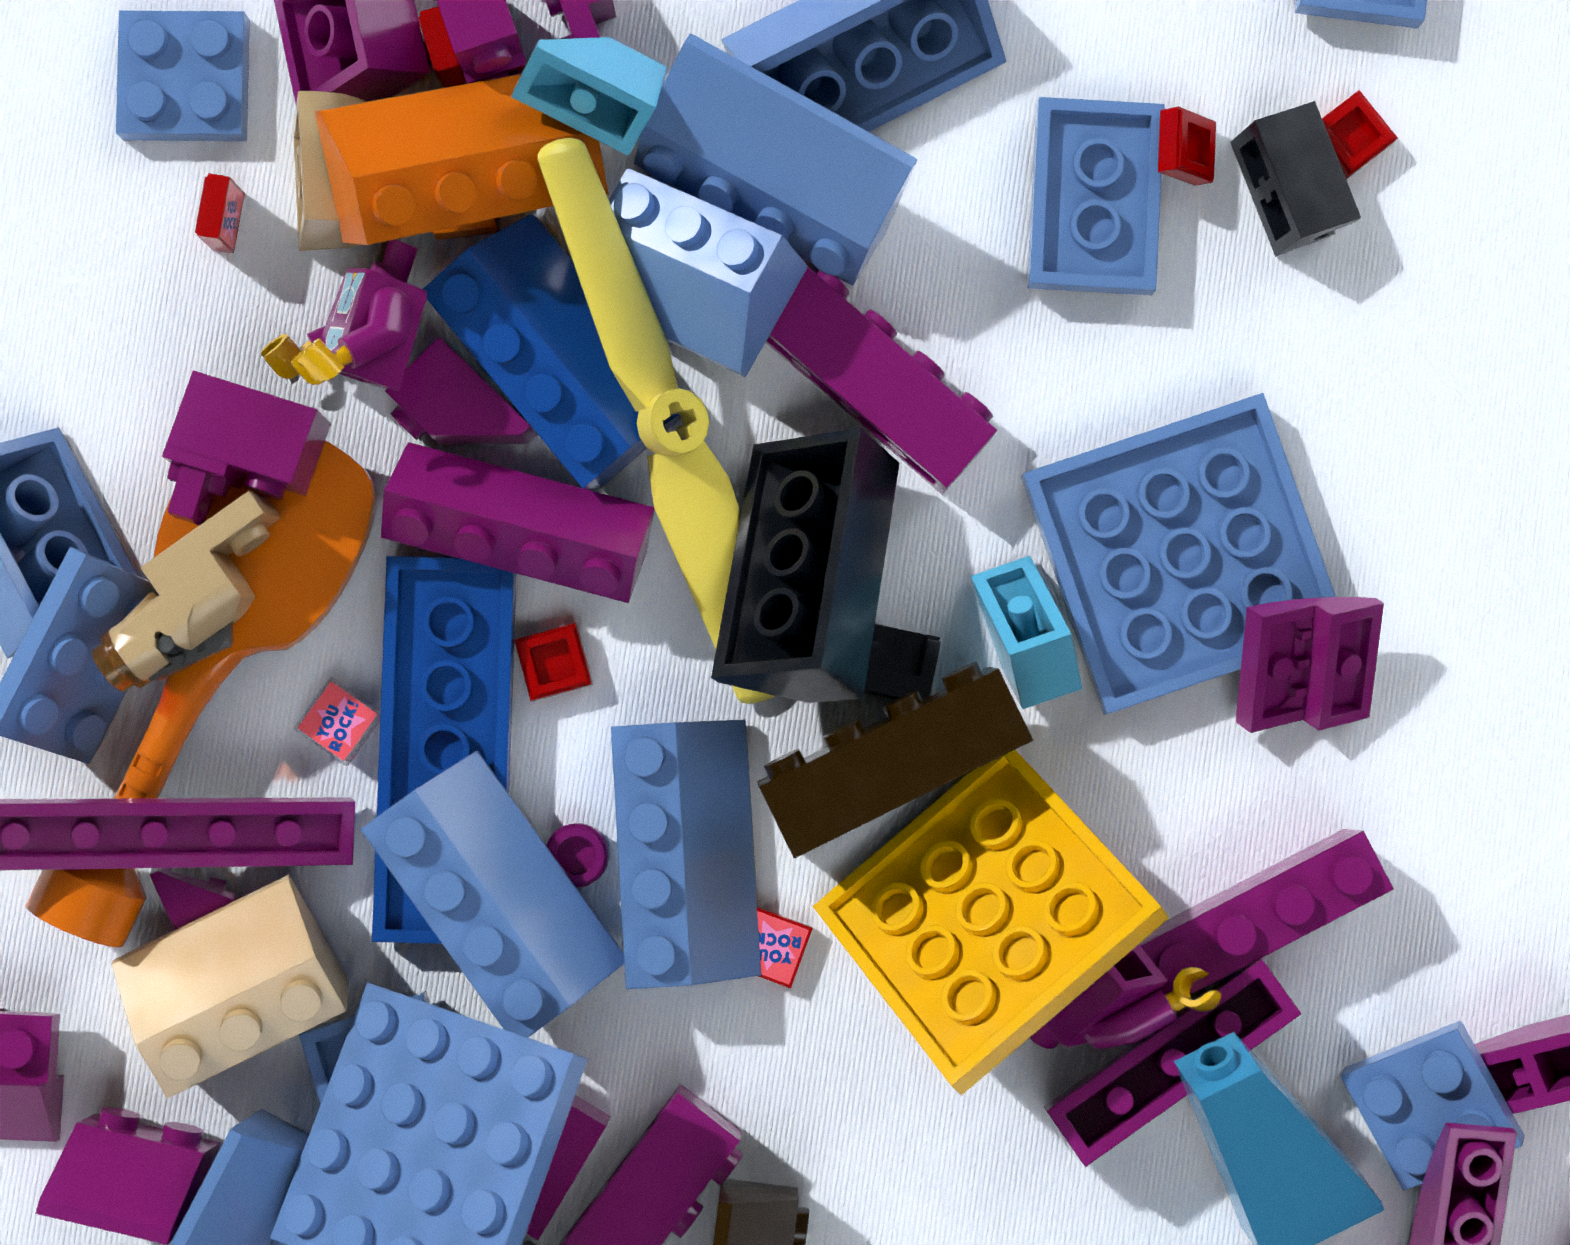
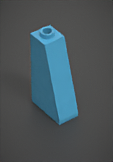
(1272, 1156)

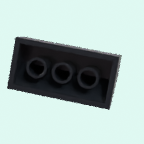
(808, 567)

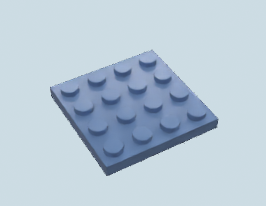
(1172, 544)
(429, 1131)

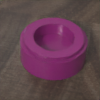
(580, 852)

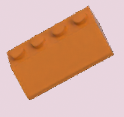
(438, 159)

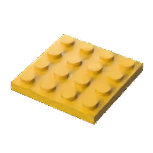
(988, 917)

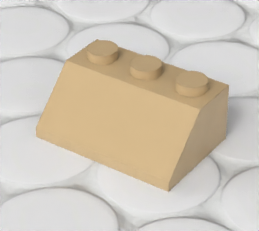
(229, 986)

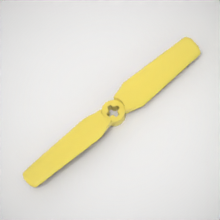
(686, 479)

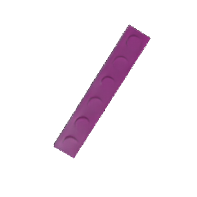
(175, 832)

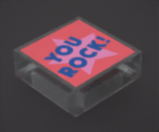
(339, 721)

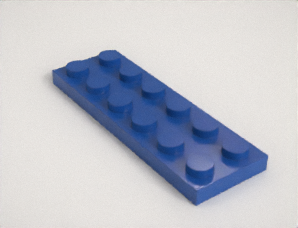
(440, 695)

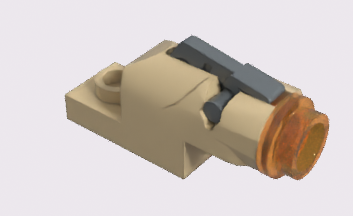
(196, 600)

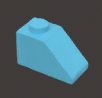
(593, 87)
(1027, 632)

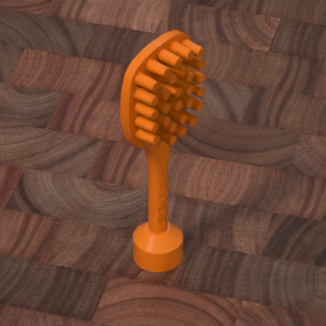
(295, 586)

